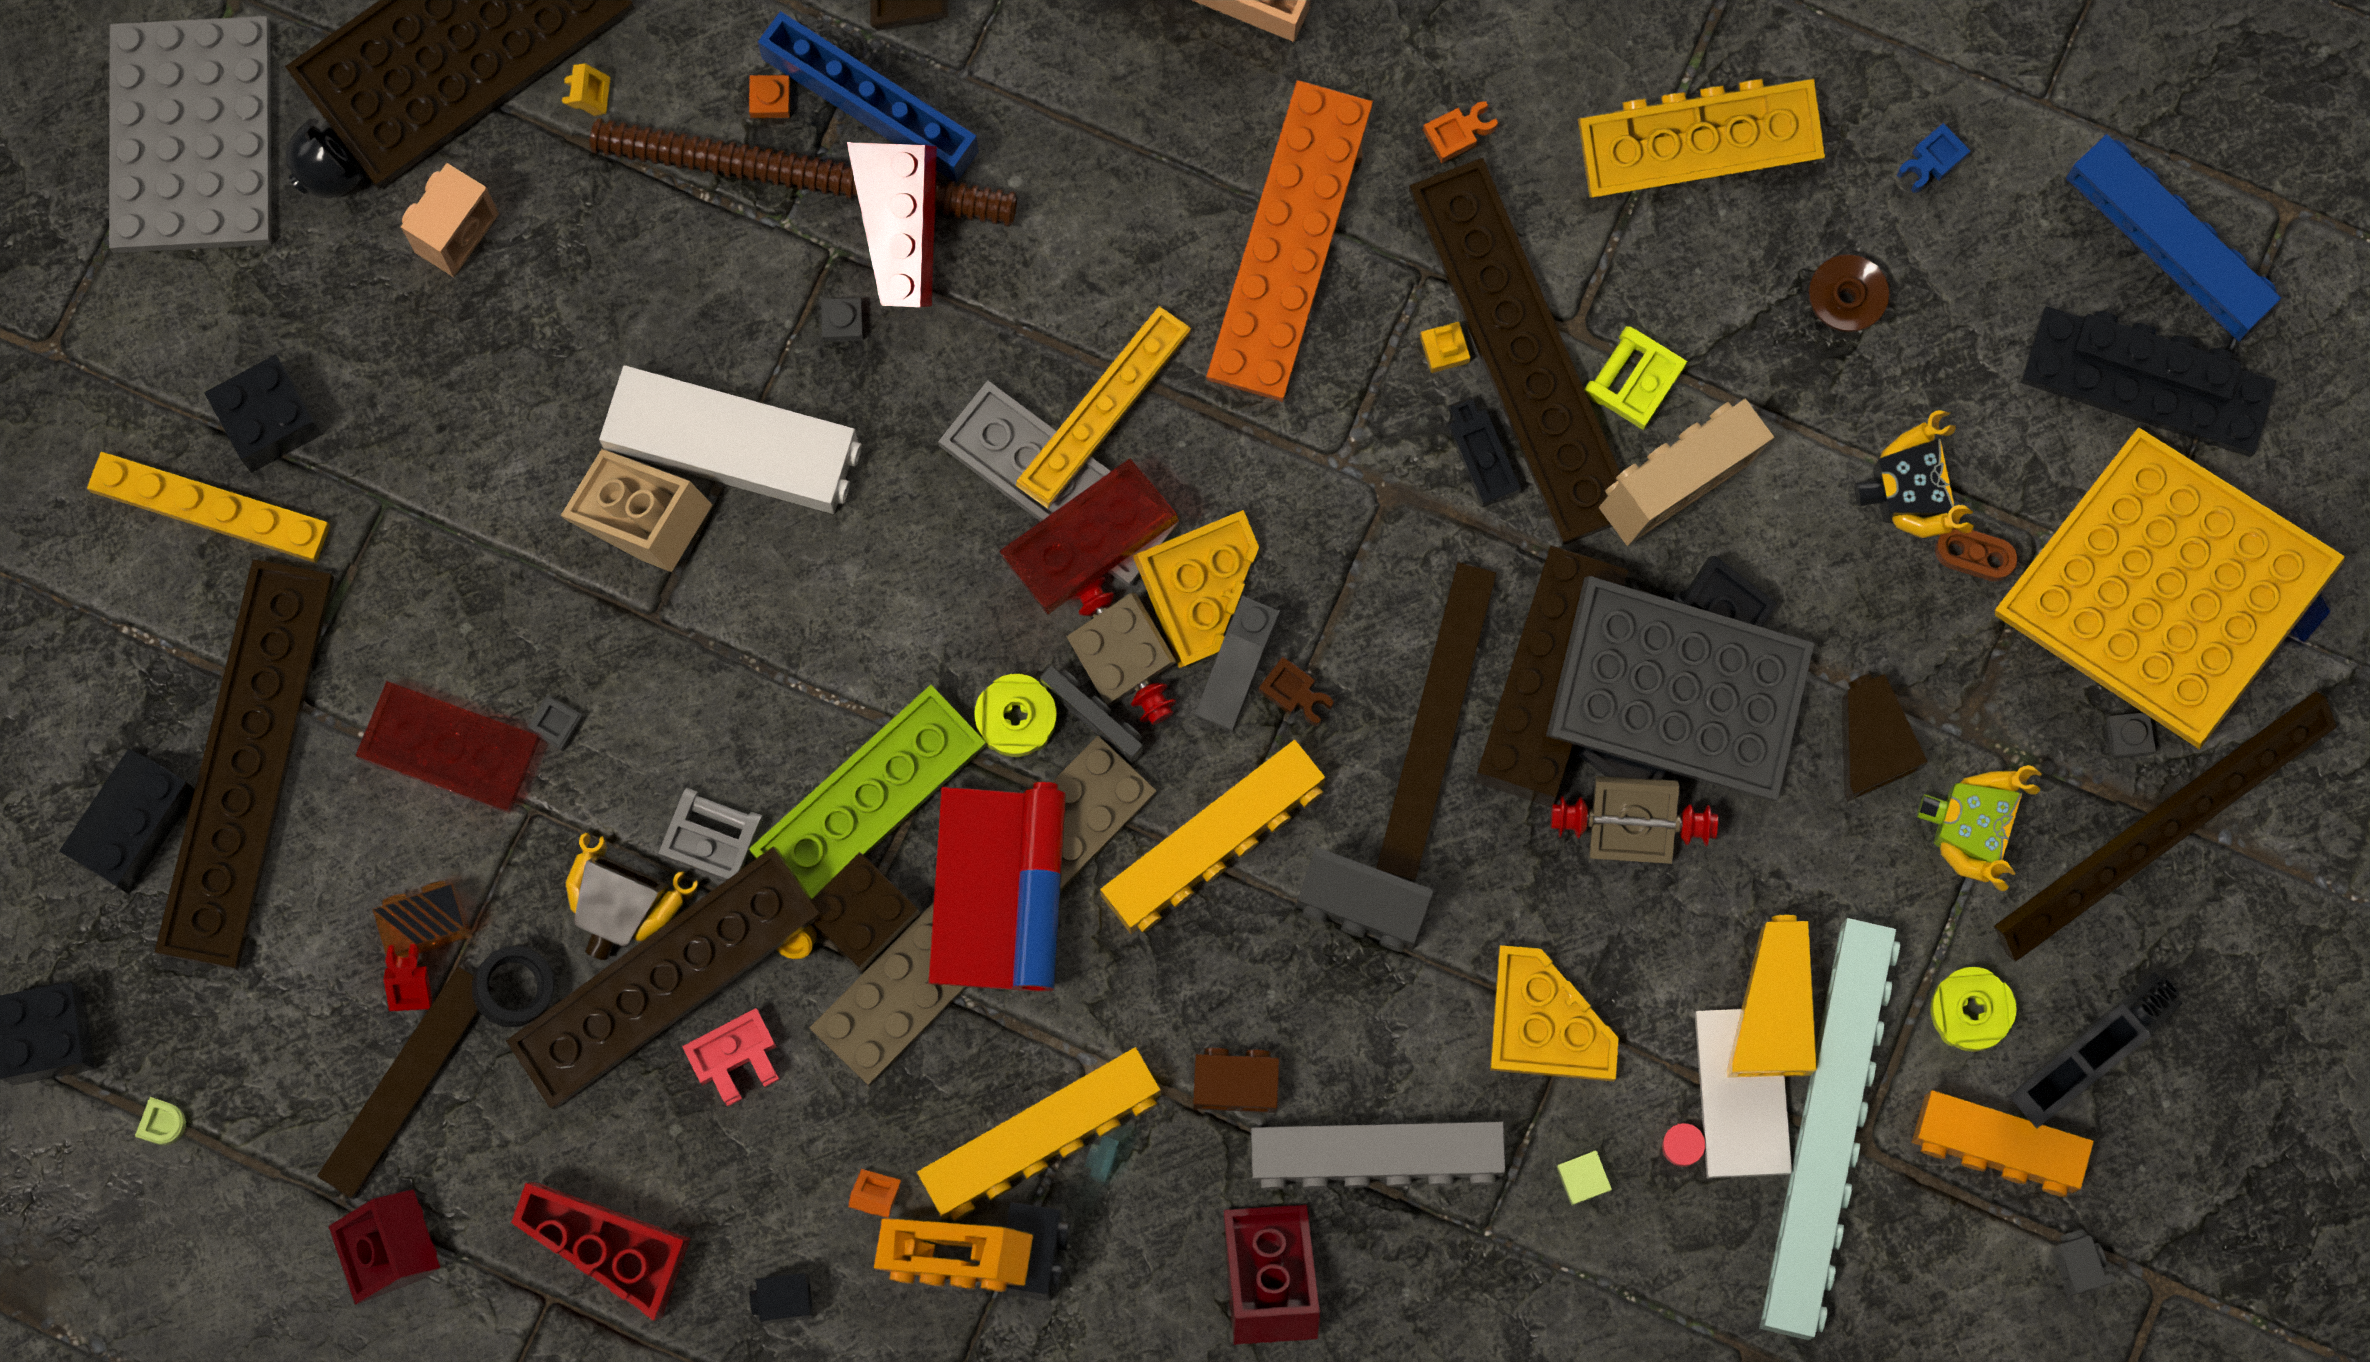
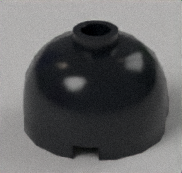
(321, 162)

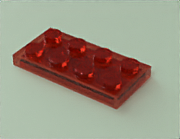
(1089, 536)
(447, 747)

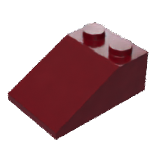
(1271, 1275)

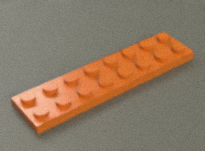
(1289, 241)

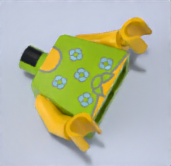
(1978, 822)

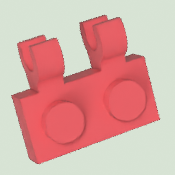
(730, 1047)

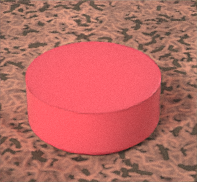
(1683, 1145)

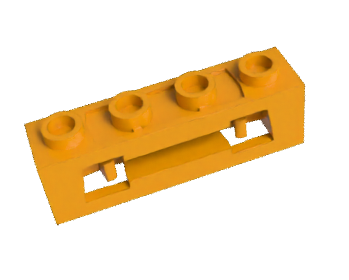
(1000, 1250)

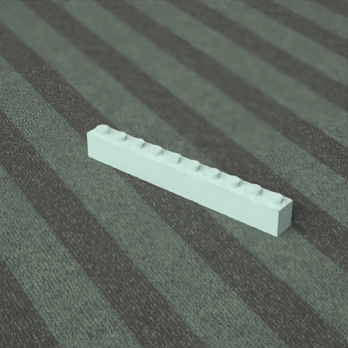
(1828, 1130)

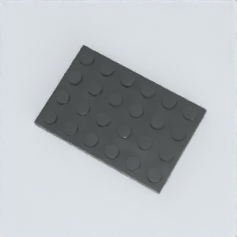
(1680, 689)

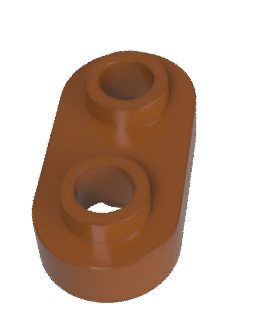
(1975, 550)

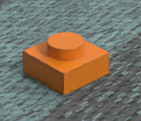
(769, 96)
(874, 1193)

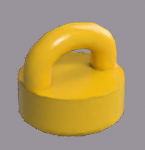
(800, 944)

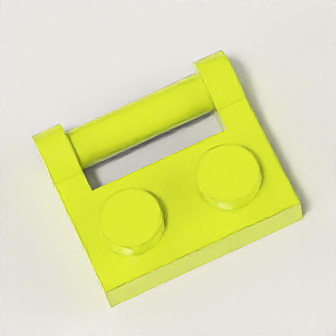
(1647, 383)

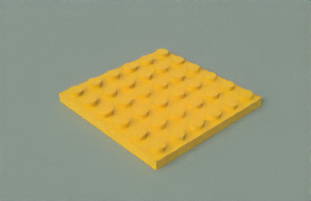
(2169, 587)

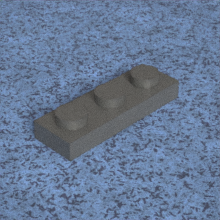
(1093, 714)

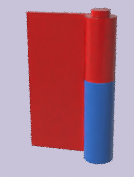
(997, 888)

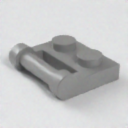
(704, 847)

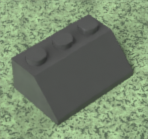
(1363, 900)

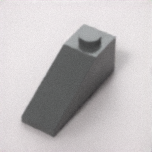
(1238, 663)

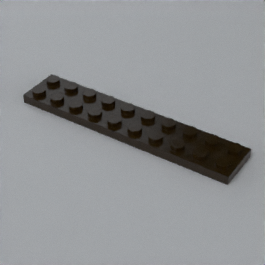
(1519, 346)
(244, 765)

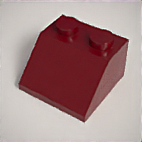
(384, 1246)

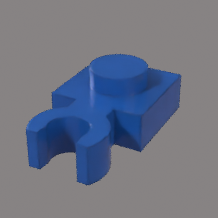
(1936, 155)

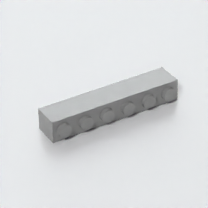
(1377, 1153)

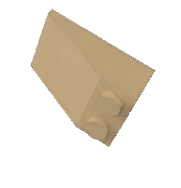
(638, 509)

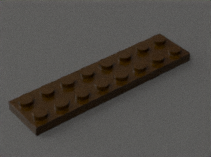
(664, 978)

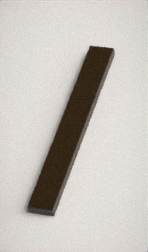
(1436, 721)

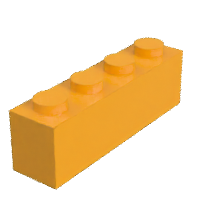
(2002, 1142)

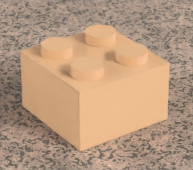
(449, 219)

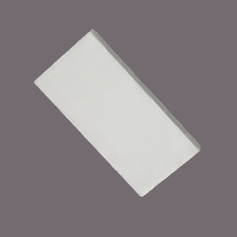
(1740, 1115)

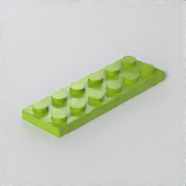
(873, 790)

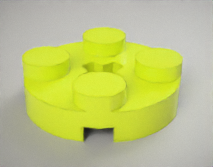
(999, 732)
(1986, 990)

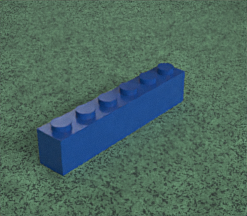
(866, 94)
(2173, 237)

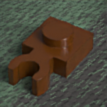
(1290, 688)

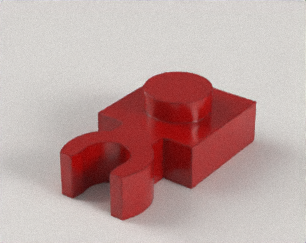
(404, 983)

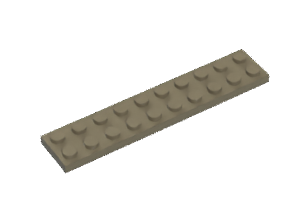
(893, 998)

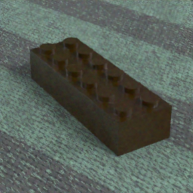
(1518, 752)

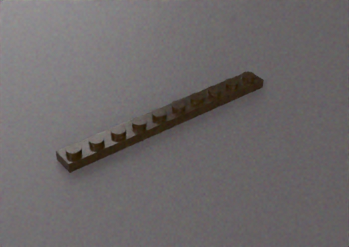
(2165, 826)

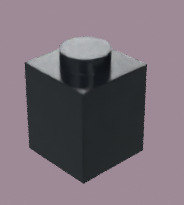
(782, 1298)

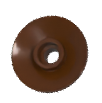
(1854, 276)

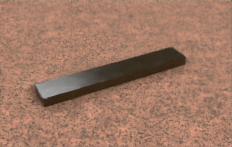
(402, 1086)

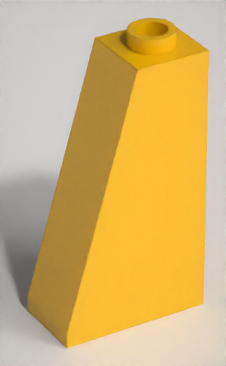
(1777, 1009)

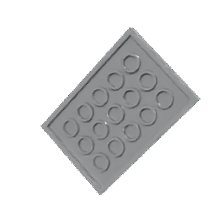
(190, 134)

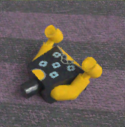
(1915, 483)

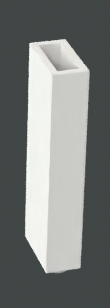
(730, 440)

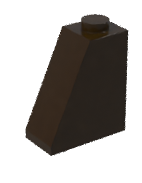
(1876, 738)

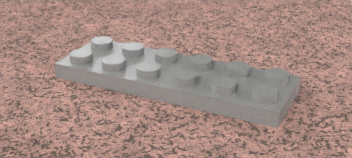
(1001, 440)

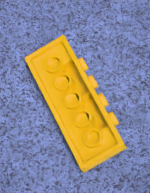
(1701, 136)

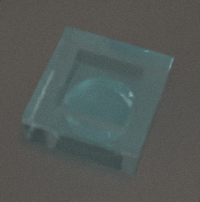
(1101, 1159)

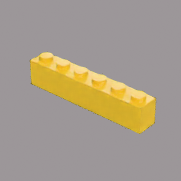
(1213, 837)
(1039, 1134)

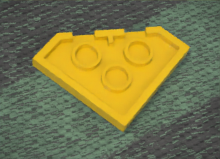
(1198, 583)
(1546, 1022)

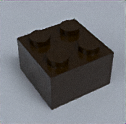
(862, 913)

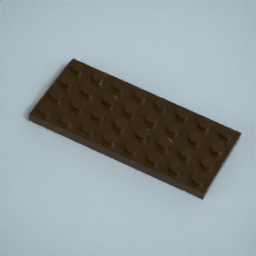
(428, 69)

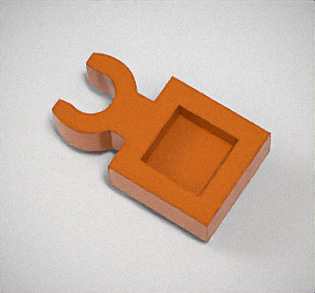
(1455, 134)

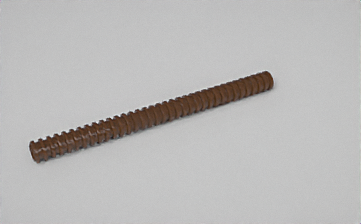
(781, 168)

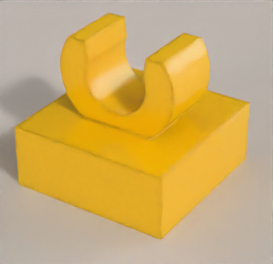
(588, 89)
(1445, 347)

